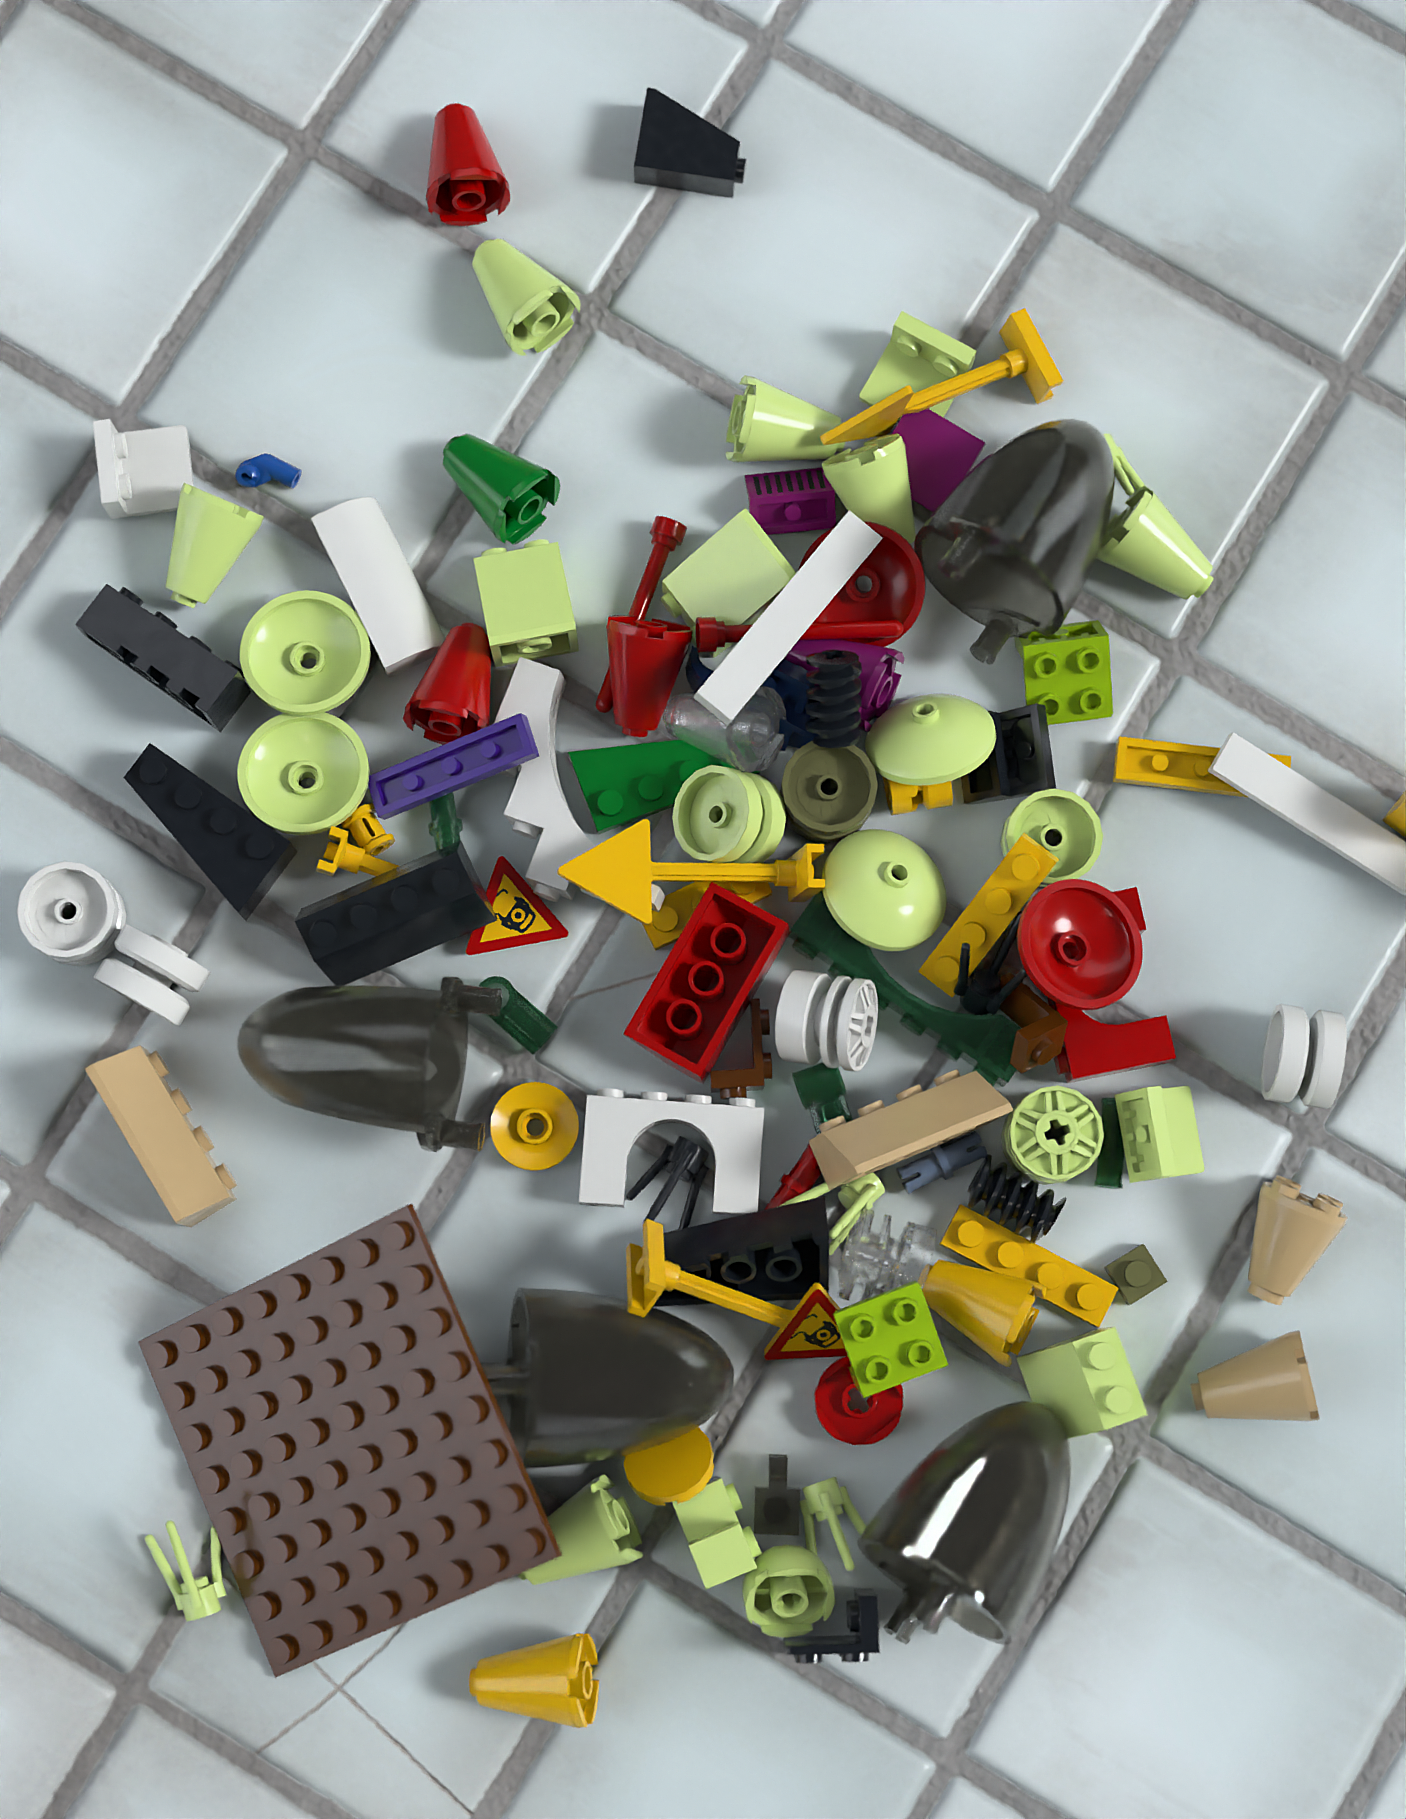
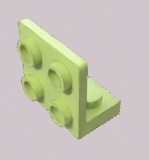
(917, 358)
(1159, 1133)

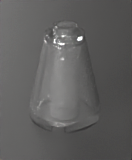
(749, 740)

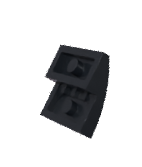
(1019, 760)

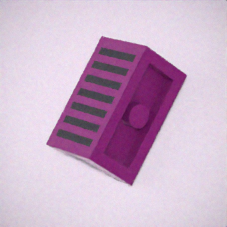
(791, 500)

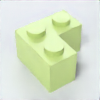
(715, 1535)

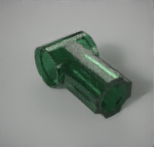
(521, 1018)
(822, 1093)

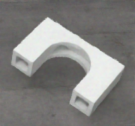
(617, 1122)

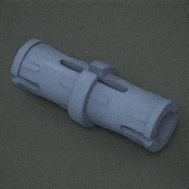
(941, 1162)

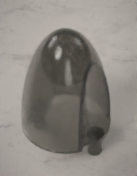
(1022, 532)
(371, 1055)
(602, 1381)
(975, 1524)

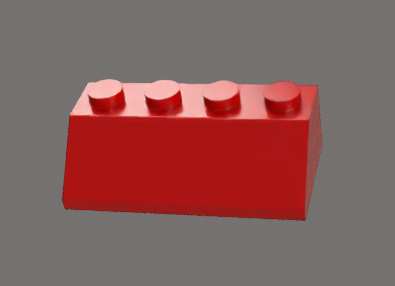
(707, 982)

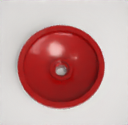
(895, 591)
(1097, 933)

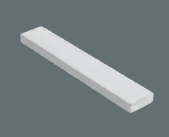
(787, 618)
(1312, 810)

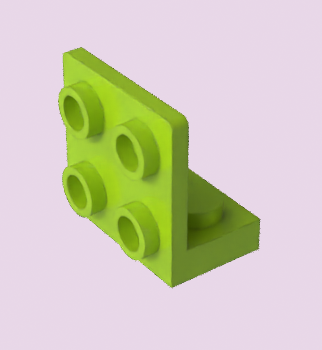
(1068, 672)
(890, 1339)

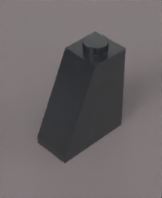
(685, 150)

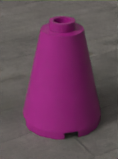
(877, 674)

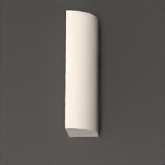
(379, 583)

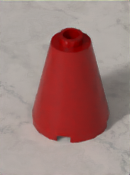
(463, 170)
(643, 669)
(455, 687)

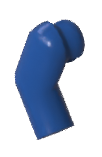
(265, 469)

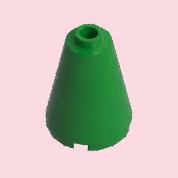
(501, 486)

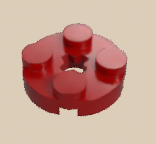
(854, 1426)

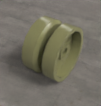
(825, 816)

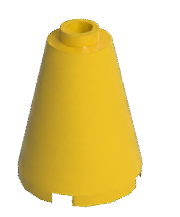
(984, 1306)
(541, 1681)

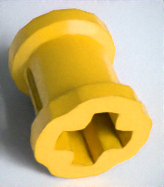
(368, 830)

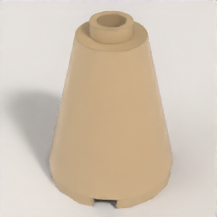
(1260, 1384)

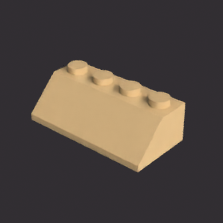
(906, 1127)
(162, 1134)

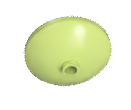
(298, 629)
(930, 739)
(300, 748)
(872, 902)

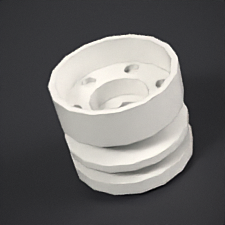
(826, 1020)

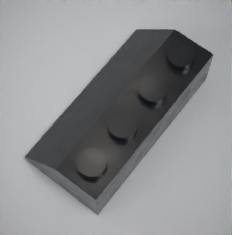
(395, 915)

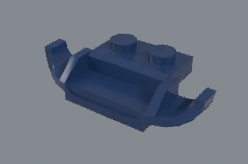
(787, 680)

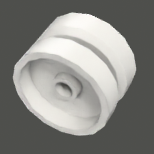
(53, 896)
(154, 971)
(1303, 1056)

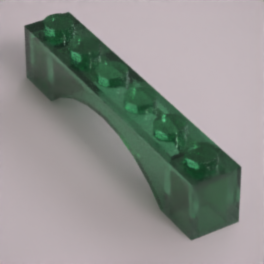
(979, 1040)

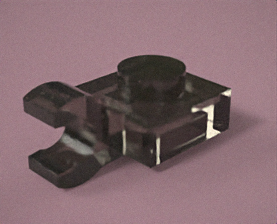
(777, 1505)

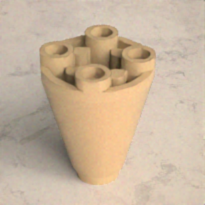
(1289, 1237)

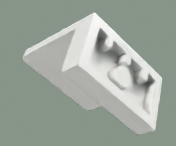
(141, 468)

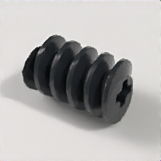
(836, 698)
(1013, 1199)

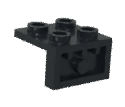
(861, 1618)

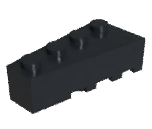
(165, 656)
(221, 837)
(759, 1253)

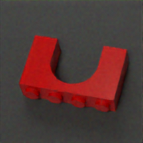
(1104, 1049)

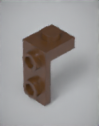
(1041, 1027)
(736, 1082)

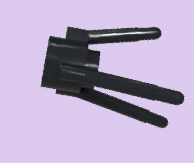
(981, 990)
(685, 1161)

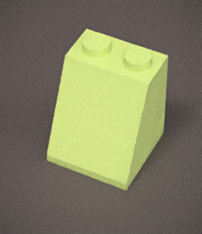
(728, 577)
(526, 602)
(1084, 1382)

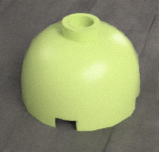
(788, 1591)

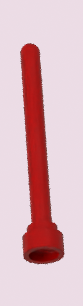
(666, 536)
(715, 634)

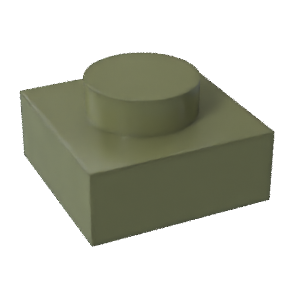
(1135, 1274)

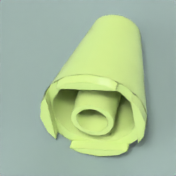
(524, 297)
(777, 426)
(875, 483)
(206, 543)
(1155, 547)
(591, 1534)

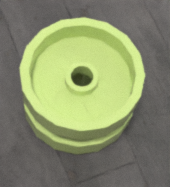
(728, 816)
(1069, 819)

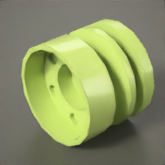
(1043, 1159)

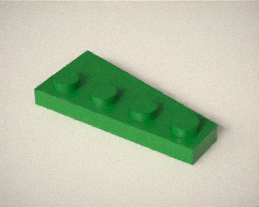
(635, 779)

